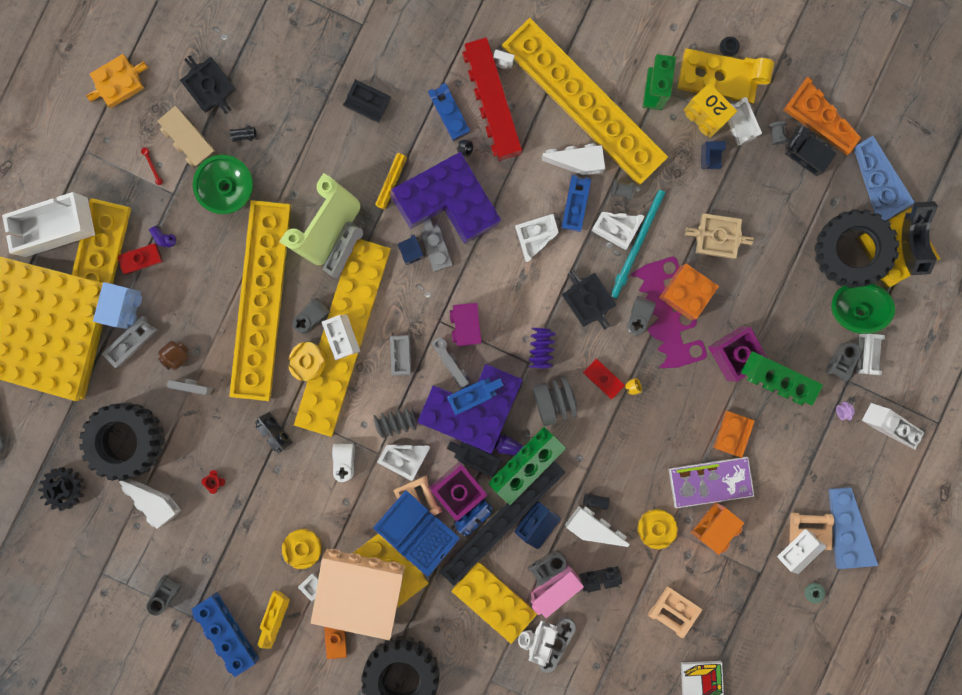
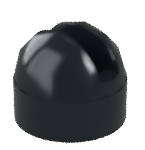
(465, 147)

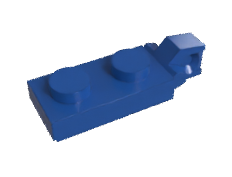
(473, 395)

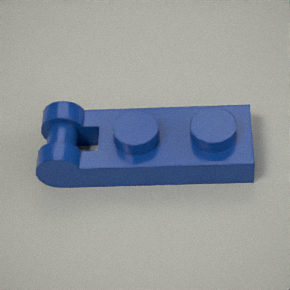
(449, 112)
(576, 204)

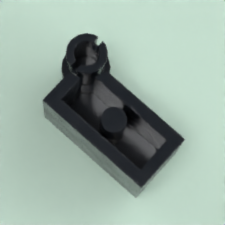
(809, 151)

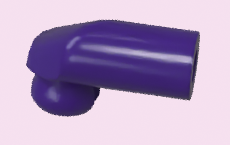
(162, 239)

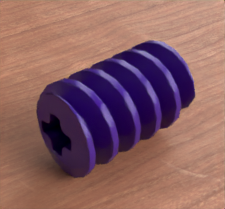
(542, 348)

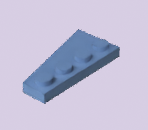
(881, 180)
(850, 537)

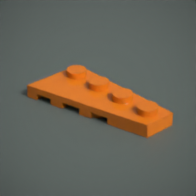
(818, 115)

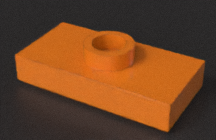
(335, 643)

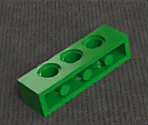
(782, 379)
(526, 466)

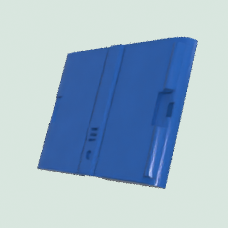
(416, 533)

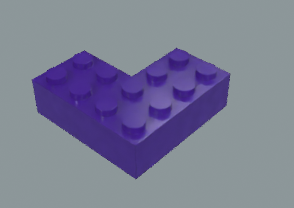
(450, 189)
(478, 425)

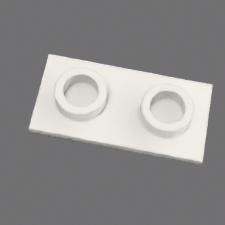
(544, 634)

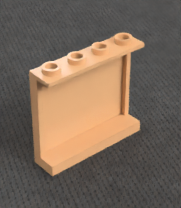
(357, 594)

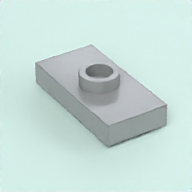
(400, 355)
(190, 386)

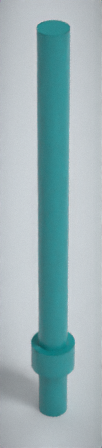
(621, 279)

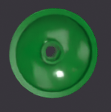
(214, 175)
(870, 301)

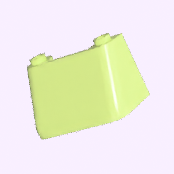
(327, 224)

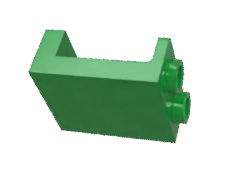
(659, 82)

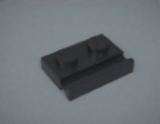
(367, 101)

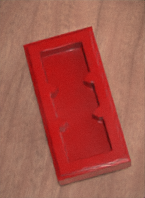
(140, 258)
(603, 379)

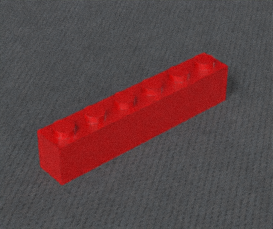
(492, 99)

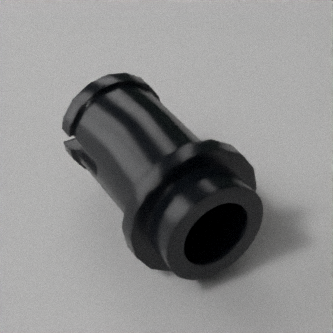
(243, 134)
(596, 501)

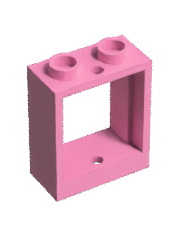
(555, 592)

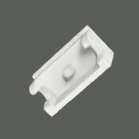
(743, 123)
(341, 336)
(870, 354)
(801, 551)

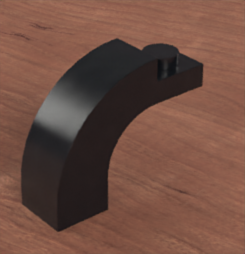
(915, 238)

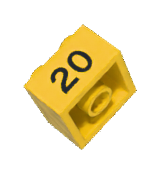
(709, 110)

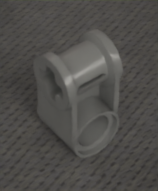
(641, 312)
(313, 314)
(842, 362)
(546, 568)
(164, 592)

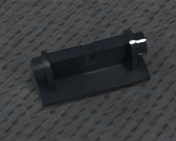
(267, 425)
(609, 576)

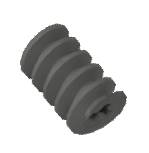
(395, 422)

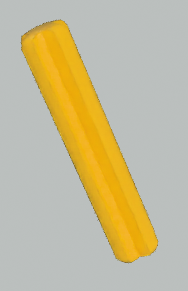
(391, 180)

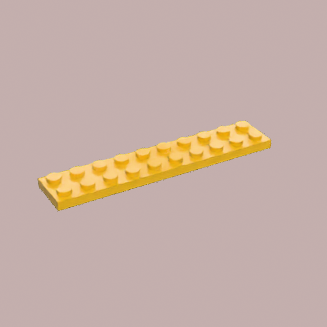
(584, 101)
(99, 254)
(354, 298)
(260, 301)

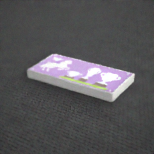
(711, 482)

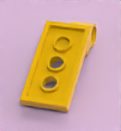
(739, 75)

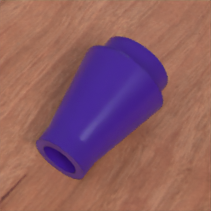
(507, 445)

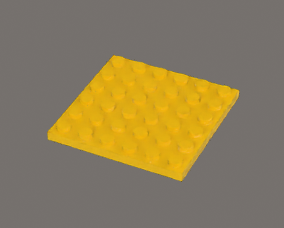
(46, 328)

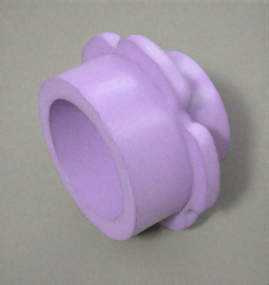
(845, 411)

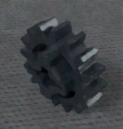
(64, 487)

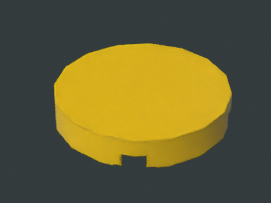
(306, 361)
(657, 529)
(301, 548)

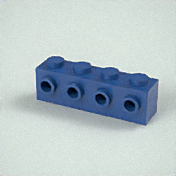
(225, 634)

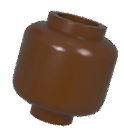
(173, 355)

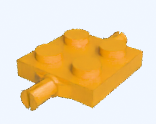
(116, 81)

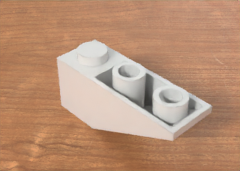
(581, 160)
(893, 425)
(155, 504)
(591, 529)

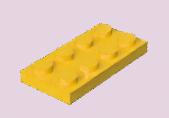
(494, 602)

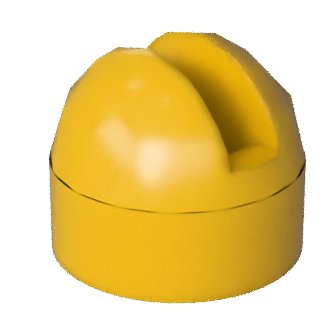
(634, 386)

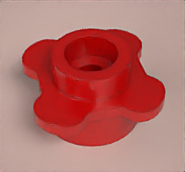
(207, 481)

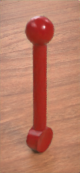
(144, 151)

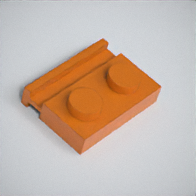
(733, 434)

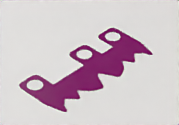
(667, 326)

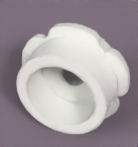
(526, 639)

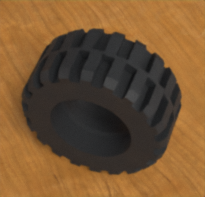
(872, 225)
(97, 448)
(400, 651)

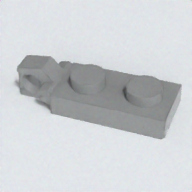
(435, 246)
(450, 362)

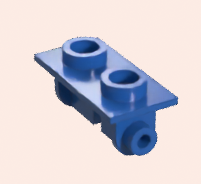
(467, 523)

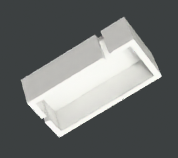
(48, 224)

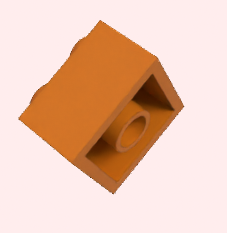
(688, 292)
(718, 528)

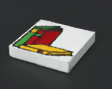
(702, 678)

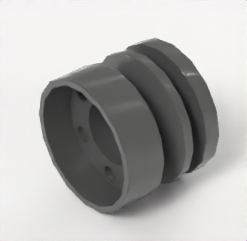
(555, 401)

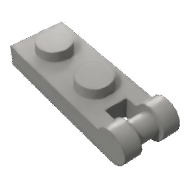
(342, 249)
(129, 342)

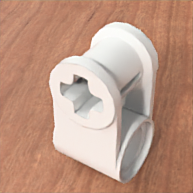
(343, 457)

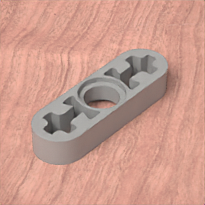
(559, 652)

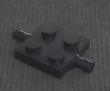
(208, 84)
(588, 299)

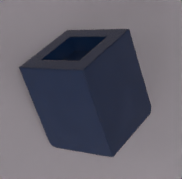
(712, 154)
(410, 250)

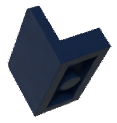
(537, 525)

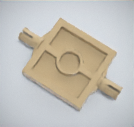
(719, 236)

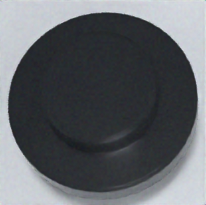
(729, 46)

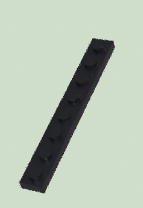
(499, 525)

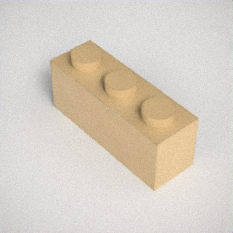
(186, 137)

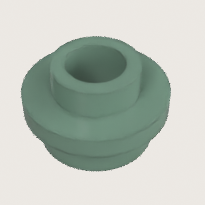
(809, 593)

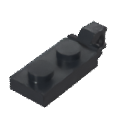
(475, 458)

